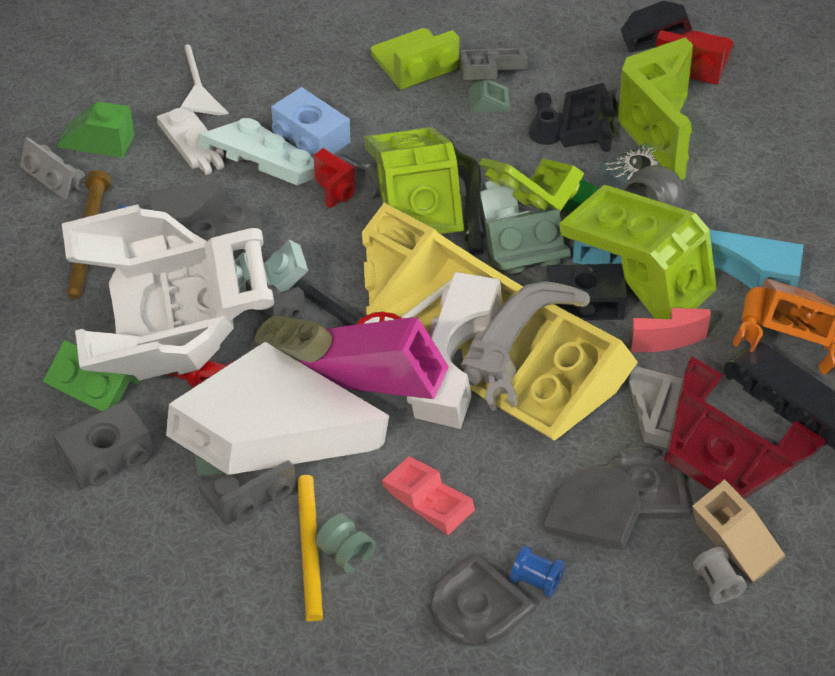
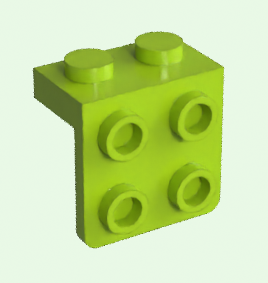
(417, 56)
(548, 186)

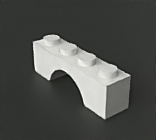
(466, 309)

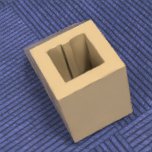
(737, 527)

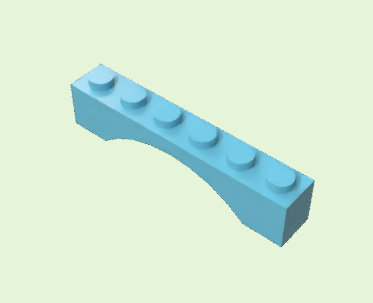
(739, 255)

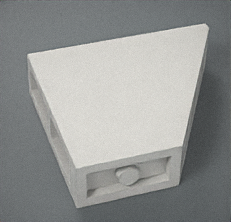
(272, 412)

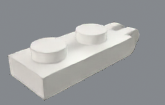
(183, 130)

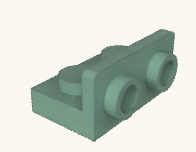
(526, 240)

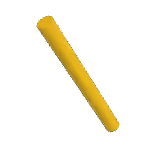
(309, 549)

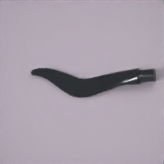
(471, 175)

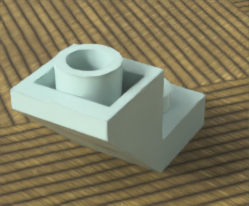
(497, 202)
(281, 269)

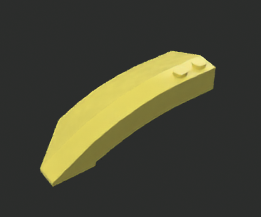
(560, 360)

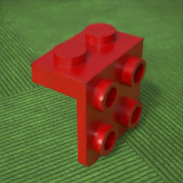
(708, 53)

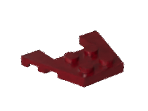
(718, 448)

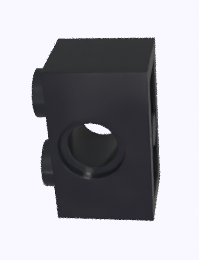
(601, 281)

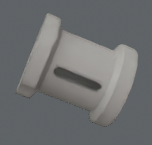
(719, 575)

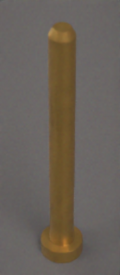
(96, 182)

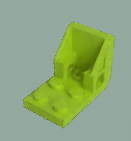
(651, 102)
(419, 176)
(660, 246)

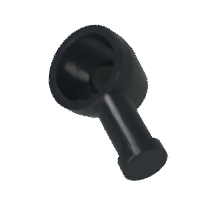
(546, 123)

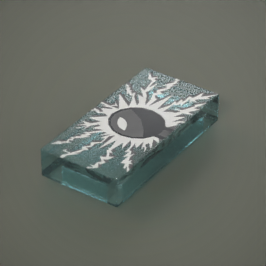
(625, 165)

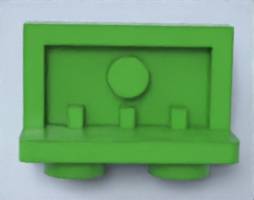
(91, 387)

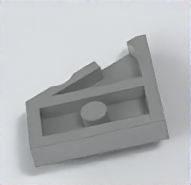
(654, 402)

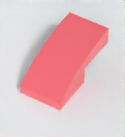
(682, 329)
(424, 493)

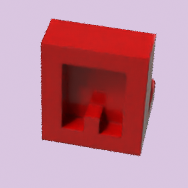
(334, 176)

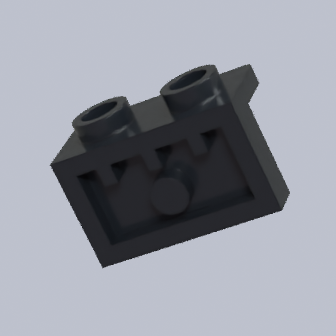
(589, 117)

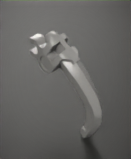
(490, 350)

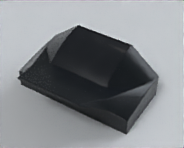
(646, 23)

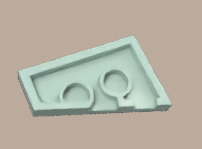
(252, 142)

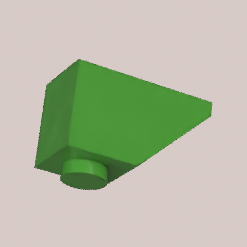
(100, 130)

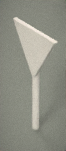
(199, 98)

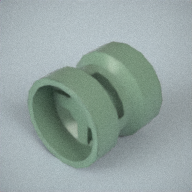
(342, 540)

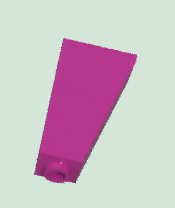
(383, 358)

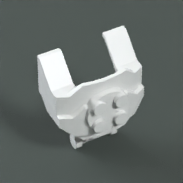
(168, 290)

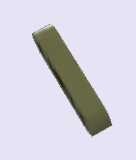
(295, 337)

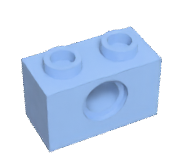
(310, 123)

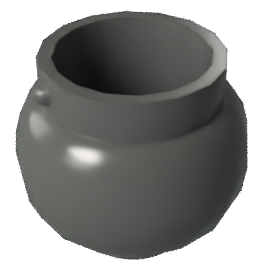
(657, 184)

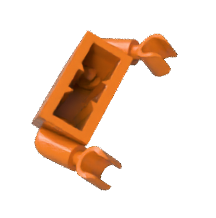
(790, 312)

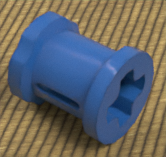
(537, 571)

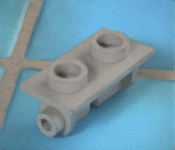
(50, 169)

